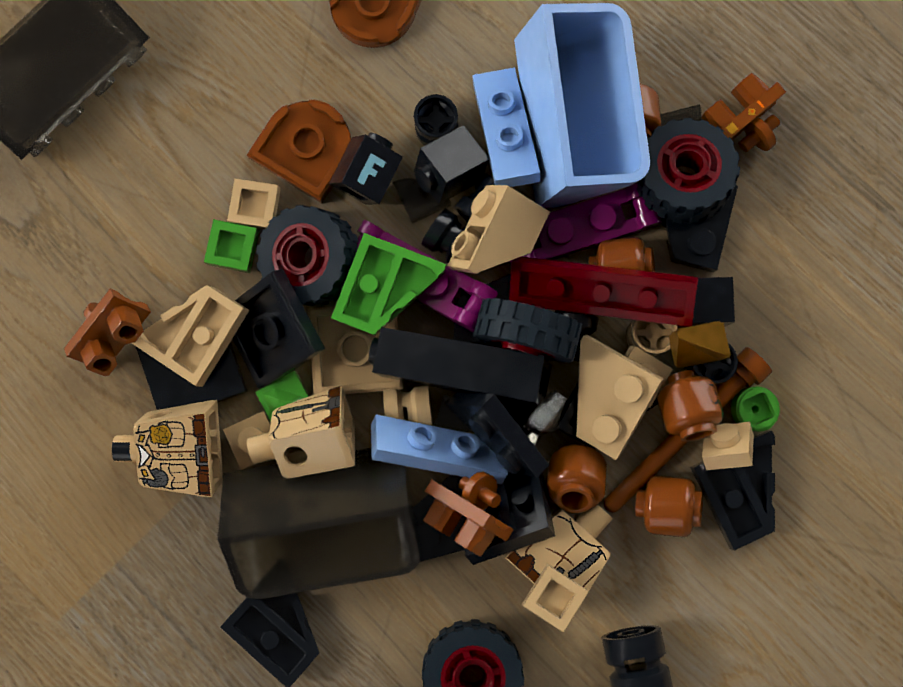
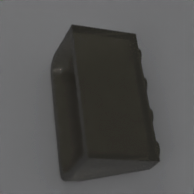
(56, 62)
(316, 527)

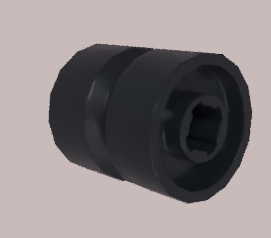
(633, 644)

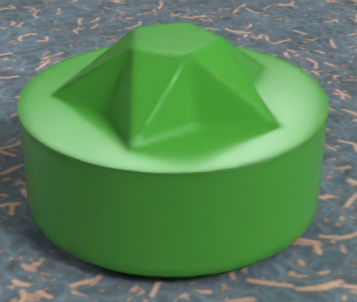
(755, 406)

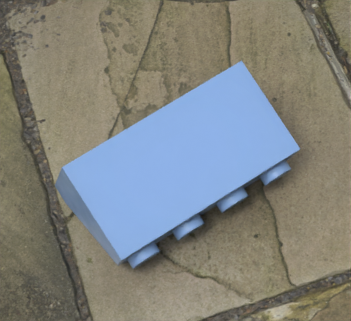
(582, 101)

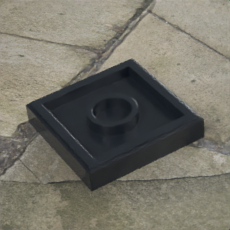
(275, 331)
(173, 390)

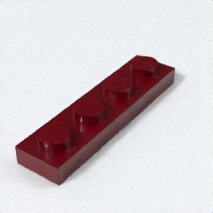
(604, 290)

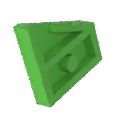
(383, 284)

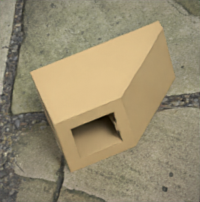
(499, 230)

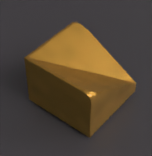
(699, 344)

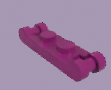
(591, 223)
(446, 289)

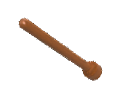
(750, 370)

